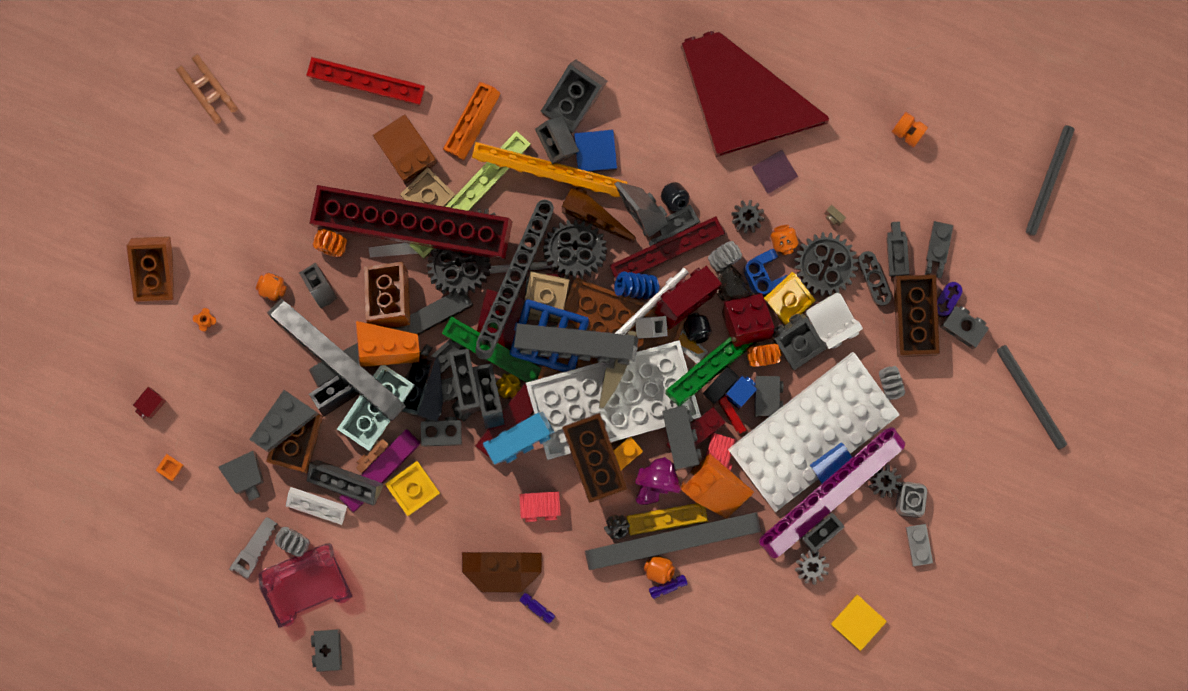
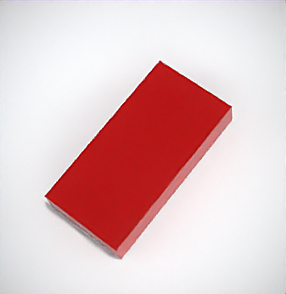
(732, 416)

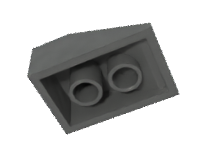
(574, 94)
(642, 208)

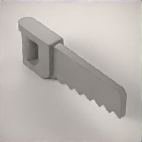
(253, 548)

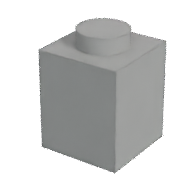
(651, 327)

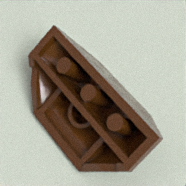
(501, 570)

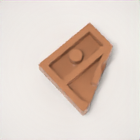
(365, 461)

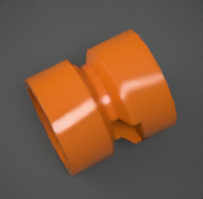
(903, 126)

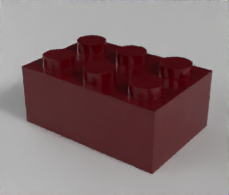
(687, 296)

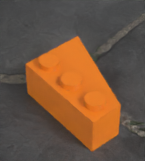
(385, 345)

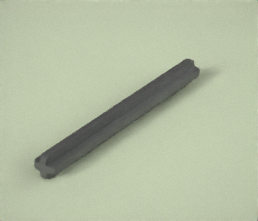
(1050, 180)
(1032, 397)

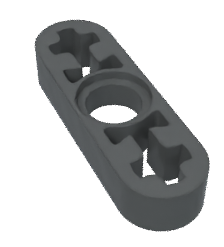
(863, 267)

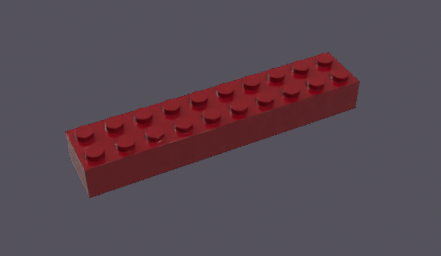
(411, 222)

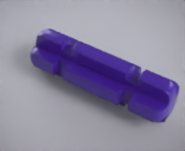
(668, 586)
(537, 608)

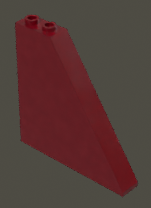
(742, 98)

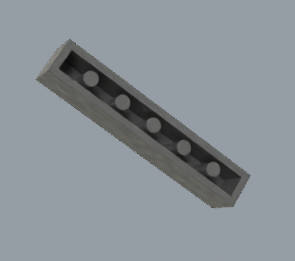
(576, 343)

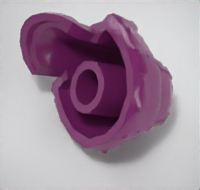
(656, 479)

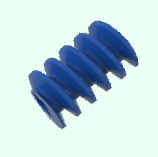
(636, 285)

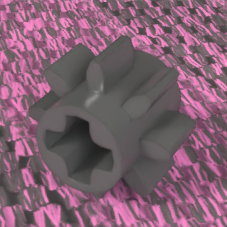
(616, 526)

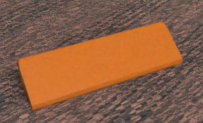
(472, 120)

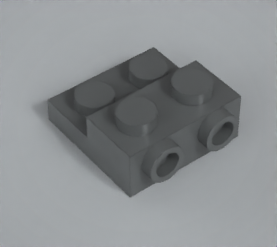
(798, 341)

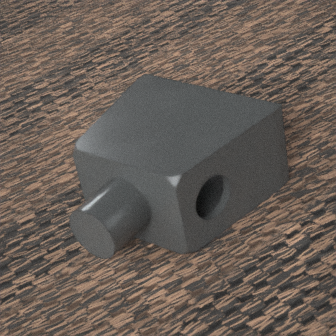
(244, 474)

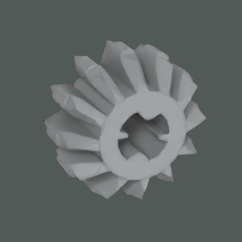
(724, 256)
(891, 383)
(292, 541)
(813, 560)

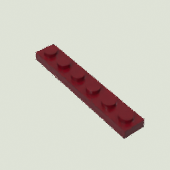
(669, 248)

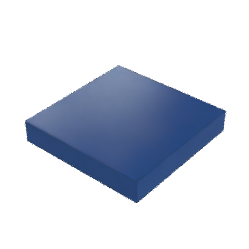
(596, 151)
(831, 462)

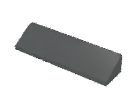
(344, 482)

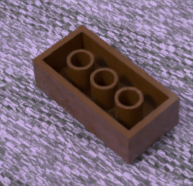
(916, 315)
(594, 458)

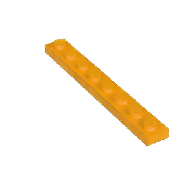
(546, 169)

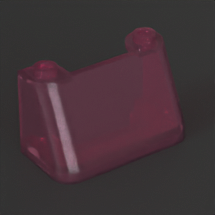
(303, 583)

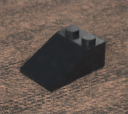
(426, 396)

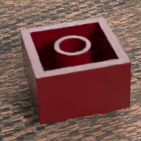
(748, 320)

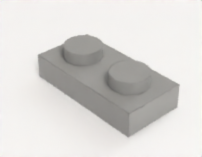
(919, 545)

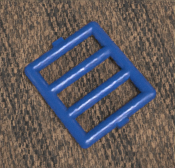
(546, 311)

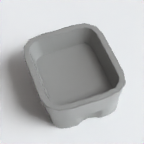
(911, 499)

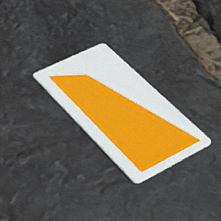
(692, 350)

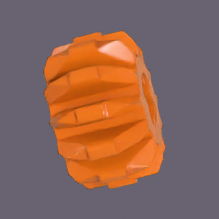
(329, 243)
(764, 355)

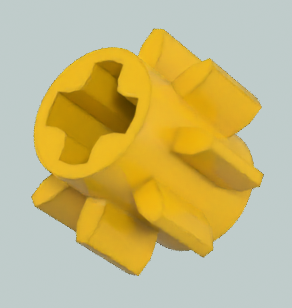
(508, 386)

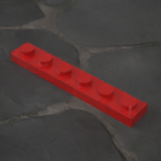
(365, 81)

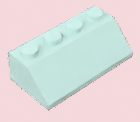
(364, 421)

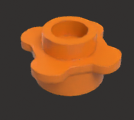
(209, 319)

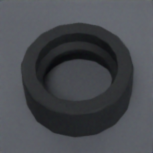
(721, 385)

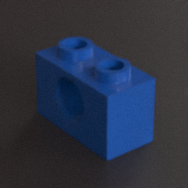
(741, 392)

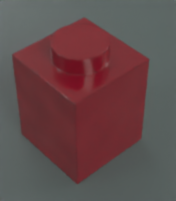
(148, 403)

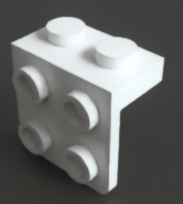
(833, 321)

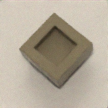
(834, 216)

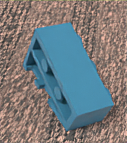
(519, 439)

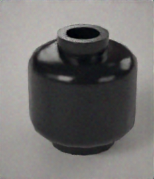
(675, 196)
(697, 328)

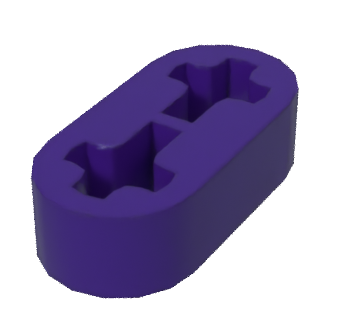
(951, 301)

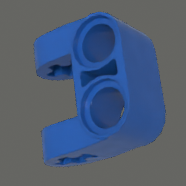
(761, 276)

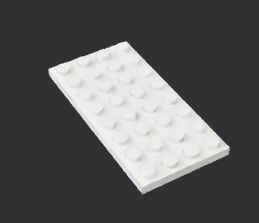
(632, 408)
(834, 409)

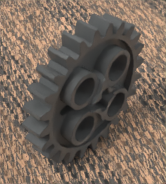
(575, 234)
(810, 257)
(462, 282)

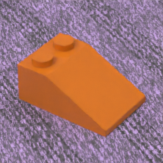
(716, 487)

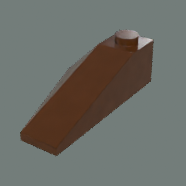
(584, 208)

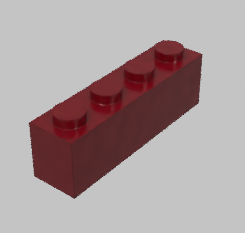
(514, 413)

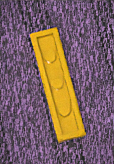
(666, 518)

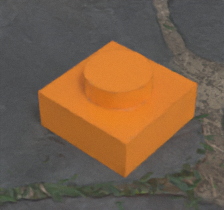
(169, 467)

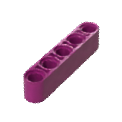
(386, 463)

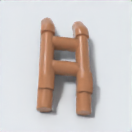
(208, 77)

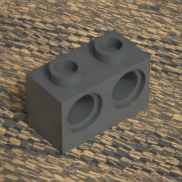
(441, 437)

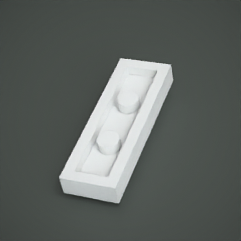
(316, 506)

